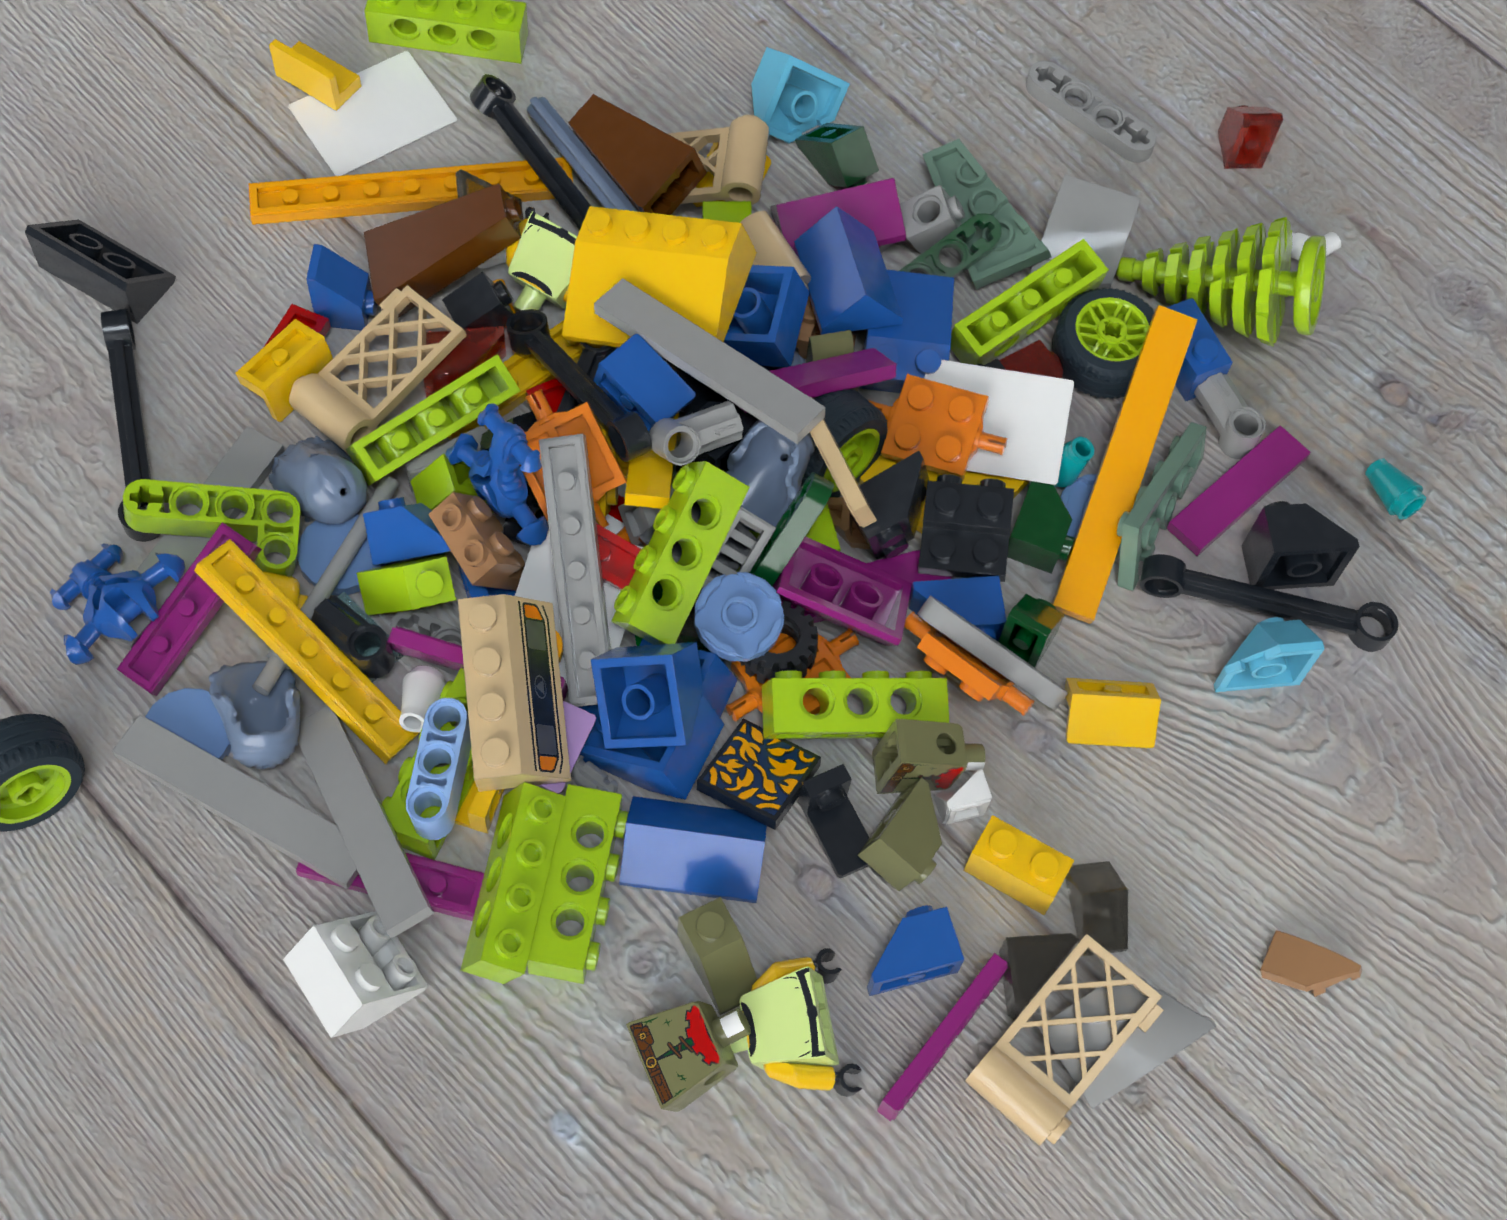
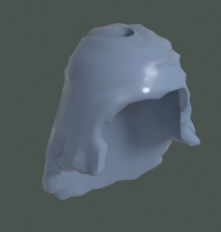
(760, 466)
(314, 475)
(258, 726)

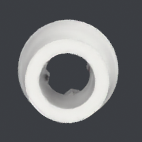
(419, 691)

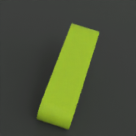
(213, 502)

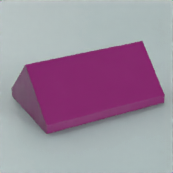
(871, 204)
(845, 592)

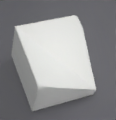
(965, 801)

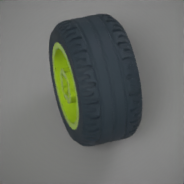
(1101, 340)
(857, 429)
(37, 769)

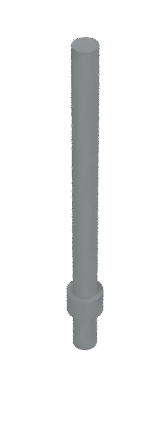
(328, 580)

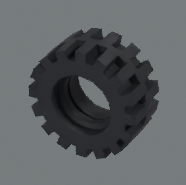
(800, 658)

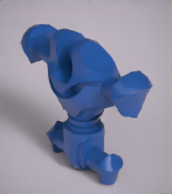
(498, 473)
(111, 598)

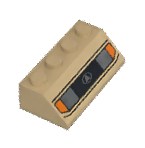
(513, 692)

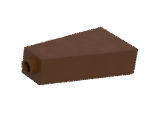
(641, 159)
(441, 243)

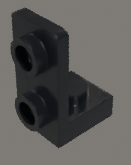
(834, 819)

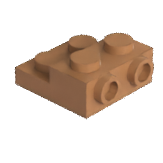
(478, 542)

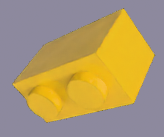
(1018, 865)

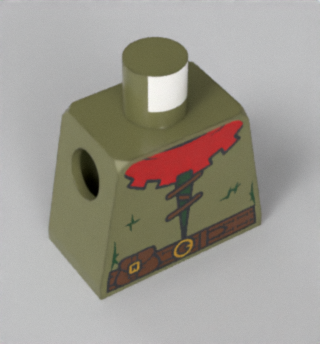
(926, 751)
(687, 1050)

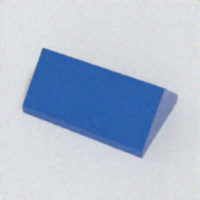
(847, 275)
(692, 850)

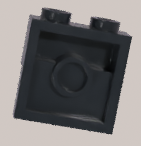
(966, 528)

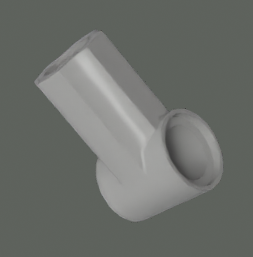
(1230, 415)
(699, 432)

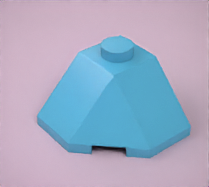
(794, 95)
(1271, 656)

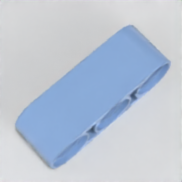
(444, 788)

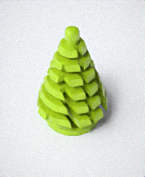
(1240, 278)

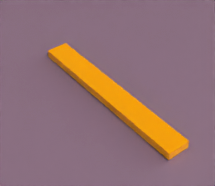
(386, 191)
(1124, 464)

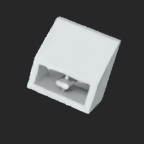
(353, 972)

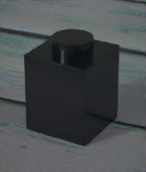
(480, 303)

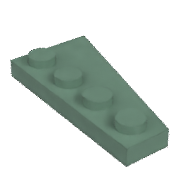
(963, 176)
(1157, 502)

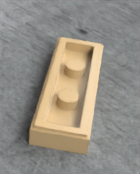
(842, 474)

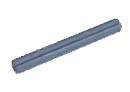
(577, 155)

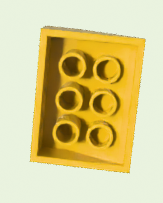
(678, 260)

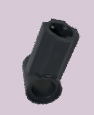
(354, 636)

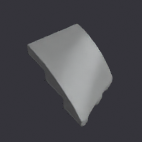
(1094, 214)
(1142, 1051)

